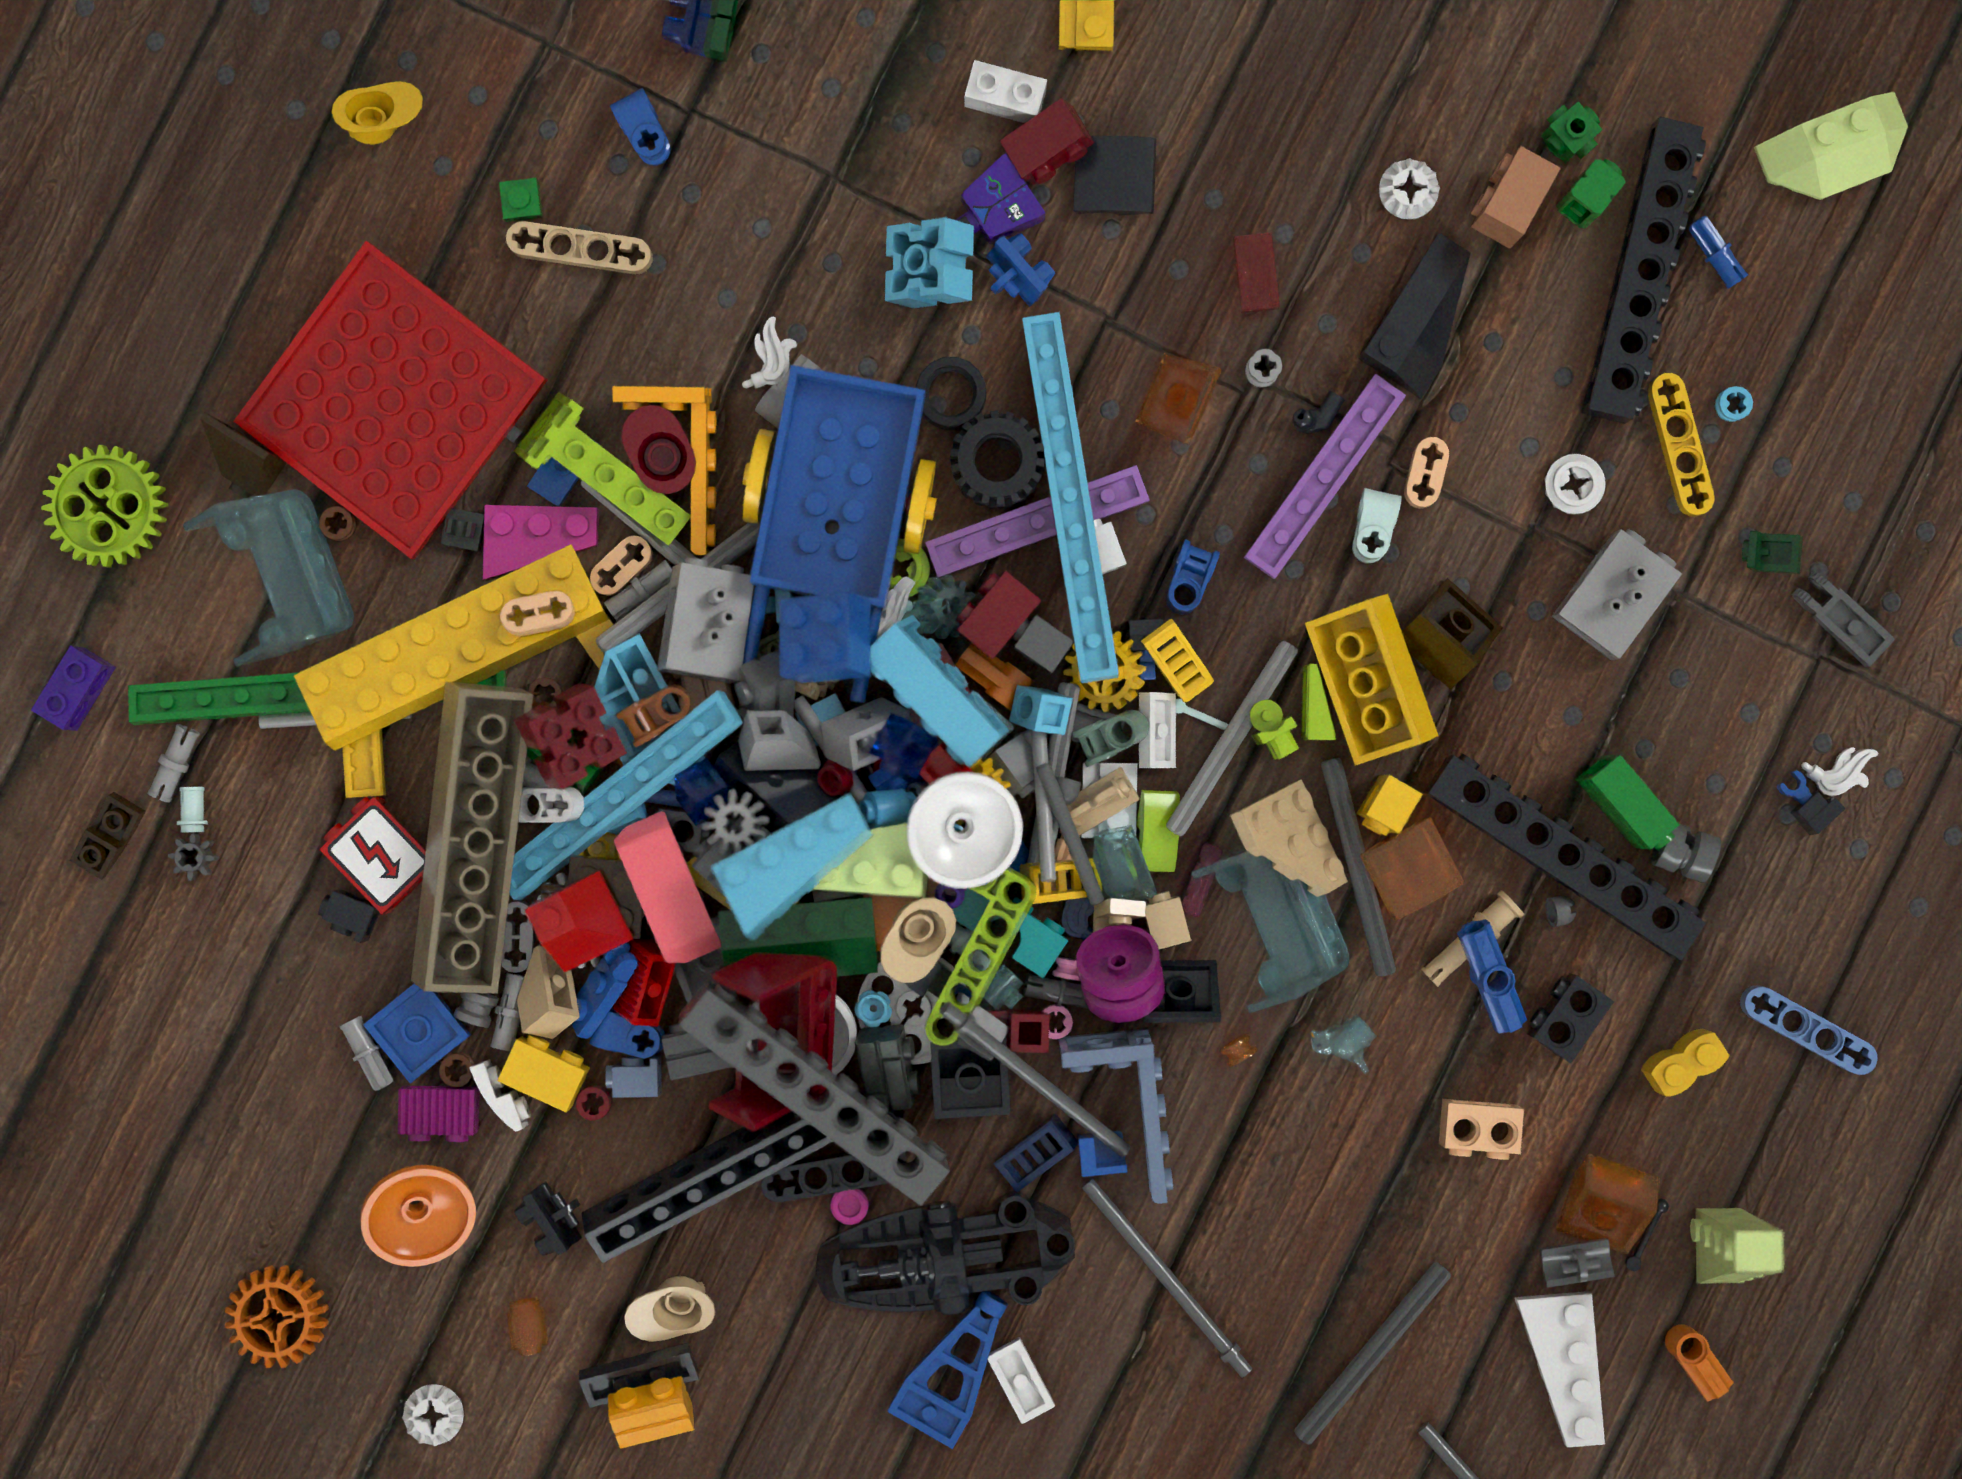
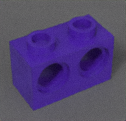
(73, 688)

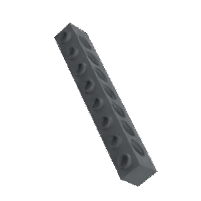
(914, 1179)

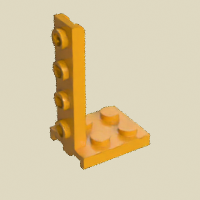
(702, 425)

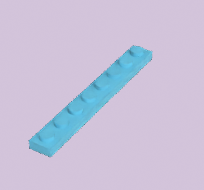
(624, 792)

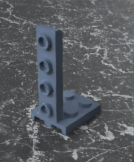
(1118, 1051)

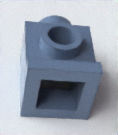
(635, 1077)

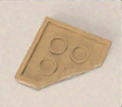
(1292, 837)

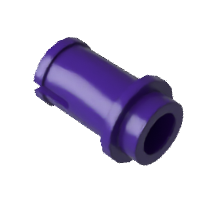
(951, 901)

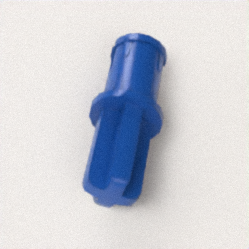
(1717, 251)

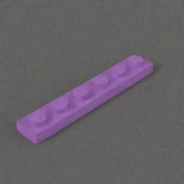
(1324, 476)
(1030, 524)

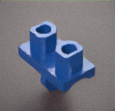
(1015, 273)

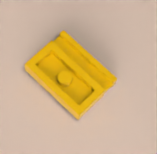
(1086, 24)

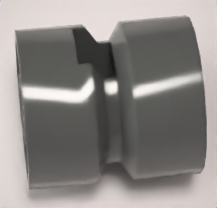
(1690, 853)

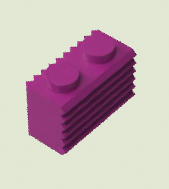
(438, 1111)

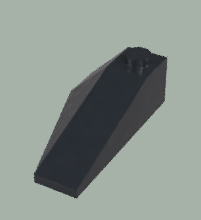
(1417, 328)

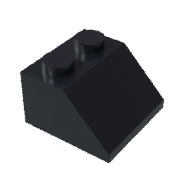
(967, 1083)

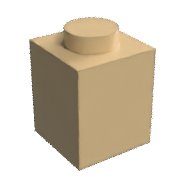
(1166, 920)

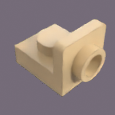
(1117, 912)

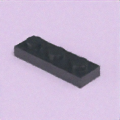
(636, 1372)

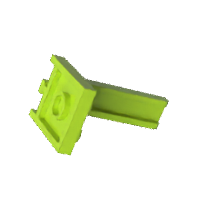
(557, 437)

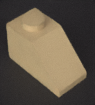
(546, 997)

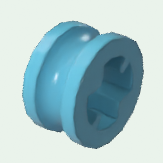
(1722, 403)

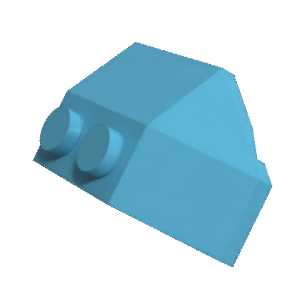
(624, 678)

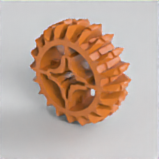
(277, 1332)

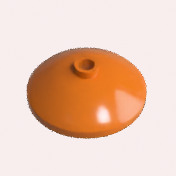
(419, 1231)

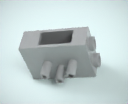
(1617, 593)
(706, 621)

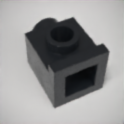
(349, 914)

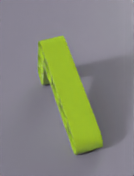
(984, 939)

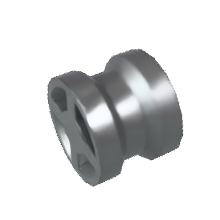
(476, 1008)

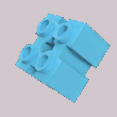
(929, 263)

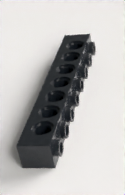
(1685, 144)
(1682, 921)
(700, 1182)

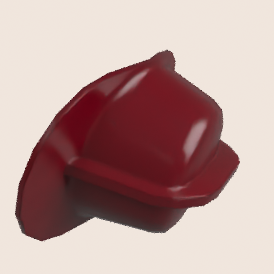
(658, 449)

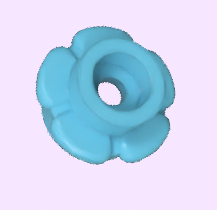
(863, 1011)

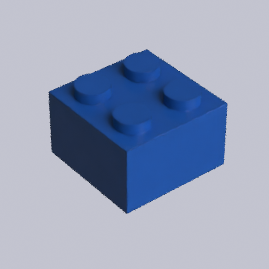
(825, 637)

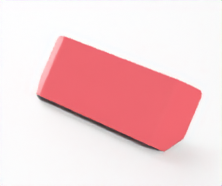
(666, 889)

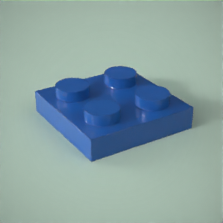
(416, 1031)

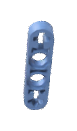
(1807, 1032)

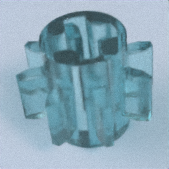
(1004, 989)

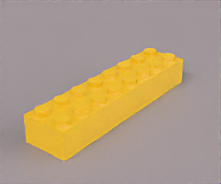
(451, 643)

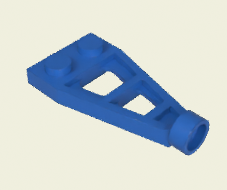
(931, 1411)

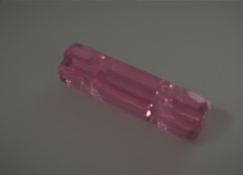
(1200, 886)

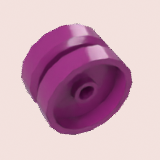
(1120, 973)

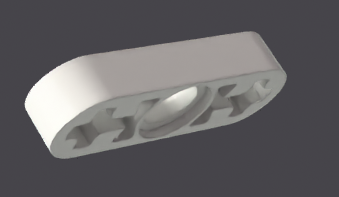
(546, 812)

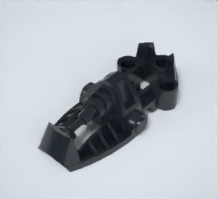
(935, 1259)

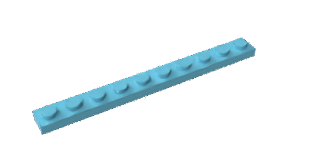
(1070, 498)

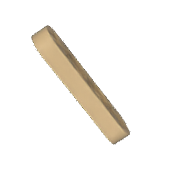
(580, 243)

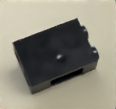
(784, 793)

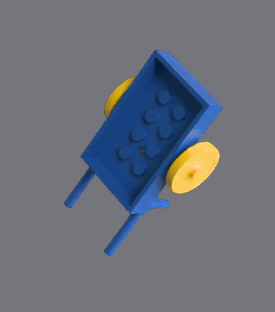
(844, 460)

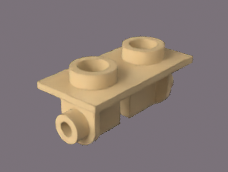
(1102, 800)

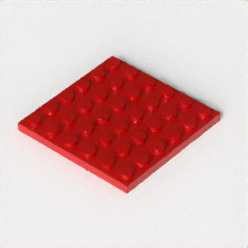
(390, 400)

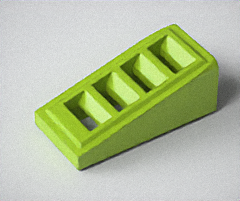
(1315, 710)

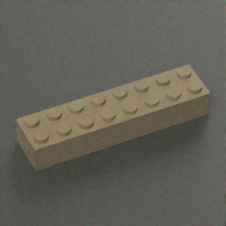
(471, 839)

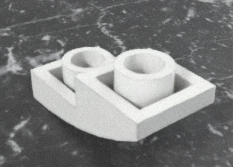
(508, 1106)

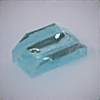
(1122, 865)

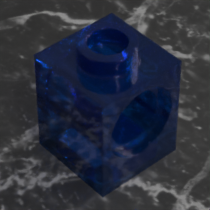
(902, 746)
(697, 789)

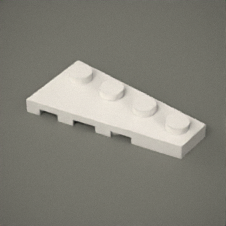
(1566, 1354)

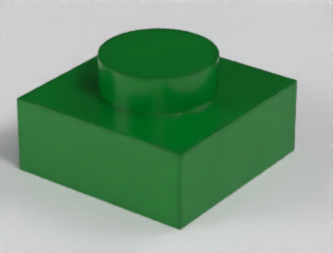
(520, 199)

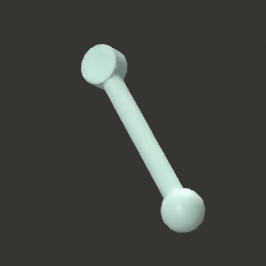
(1182, 708)

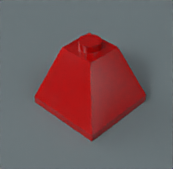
(579, 922)

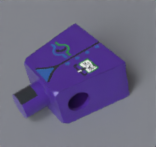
(1000, 202)

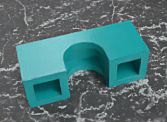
(1039, 940)

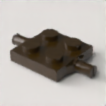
(617, 882)

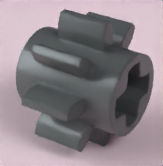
(204, 857)

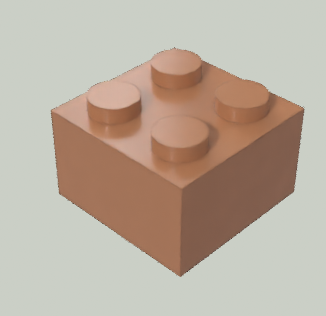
(1517, 193)

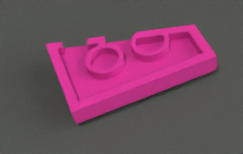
(528, 533)

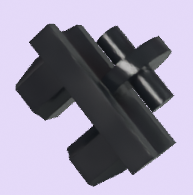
(552, 1216)

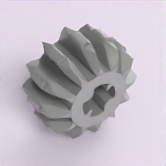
(722, 821)

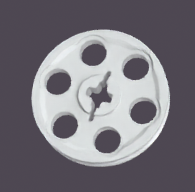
(916, 1023)

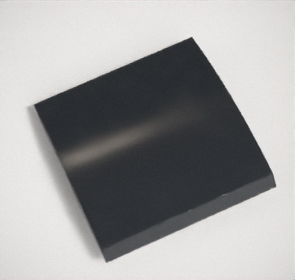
(1116, 176)

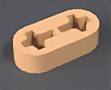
(1435, 474)
(614, 559)
(539, 622)

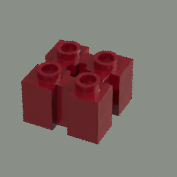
(550, 729)

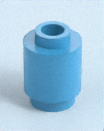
(886, 807)

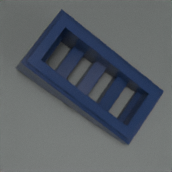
(1061, 1134)

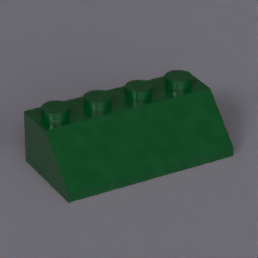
(829, 929)

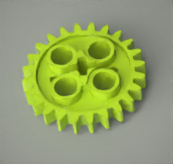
(126, 481)

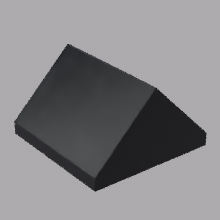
(1189, 993)

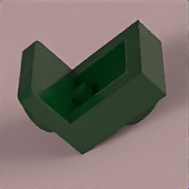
(1773, 552)

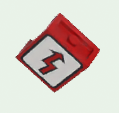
(376, 854)

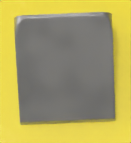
(991, 1025)

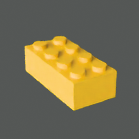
(1371, 679)

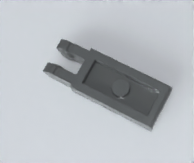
(1845, 620)

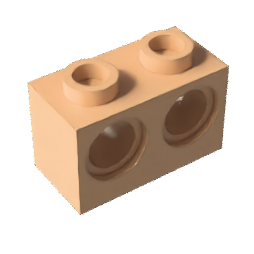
(1482, 1119)

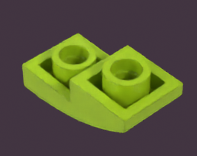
(1156, 840)

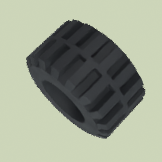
(997, 427)

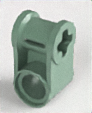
(1106, 737)

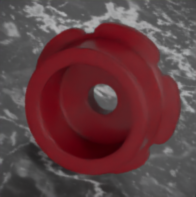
(835, 778)

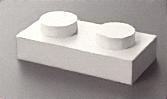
(1159, 745)
(1020, 1380)

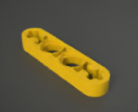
(1687, 443)

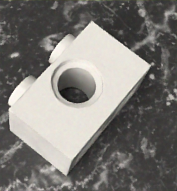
(1004, 92)

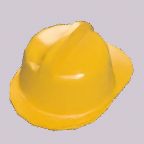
(377, 111)

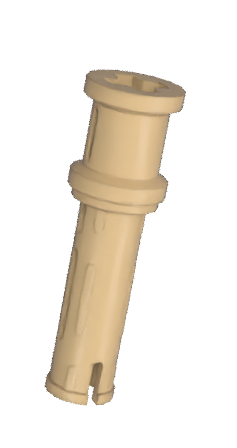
(1499, 915)

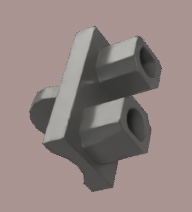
(1576, 1262)

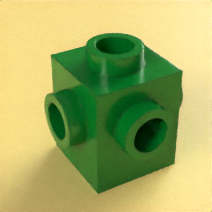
(1563, 141)

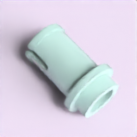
(192, 809)

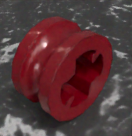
(584, 1096)

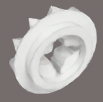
(1397, 201)
(1589, 493)
(444, 1402)

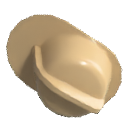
(917, 939)
(670, 1311)

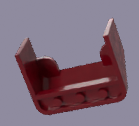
(794, 996)

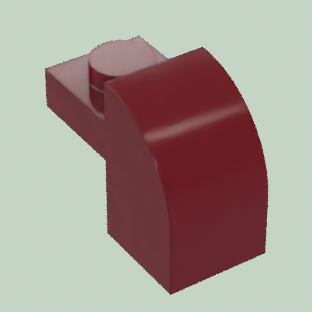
(1027, 1029)

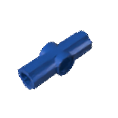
(1484, 958)

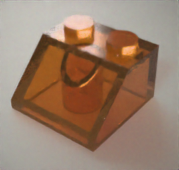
(1609, 1203)

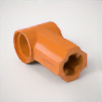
(993, 675)
(1698, 1362)

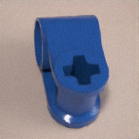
(640, 124)
(1193, 571)
(620, 1036)

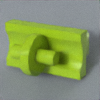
(1274, 731)

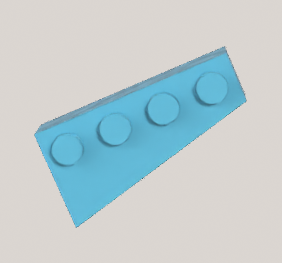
(935, 692)
(787, 864)

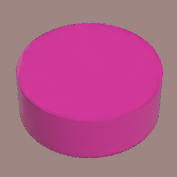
(850, 1206)

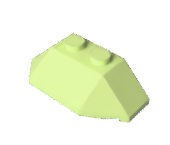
(1836, 148)

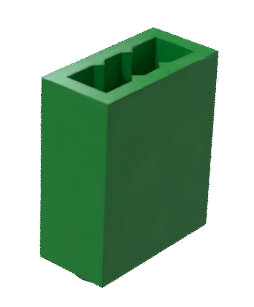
(1628, 803)

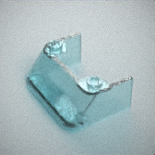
(293, 567)
(1293, 924)

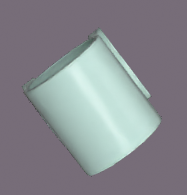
(1377, 519)

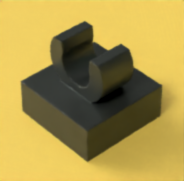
(463, 530)

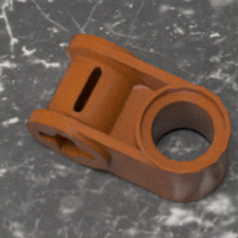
(652, 714)

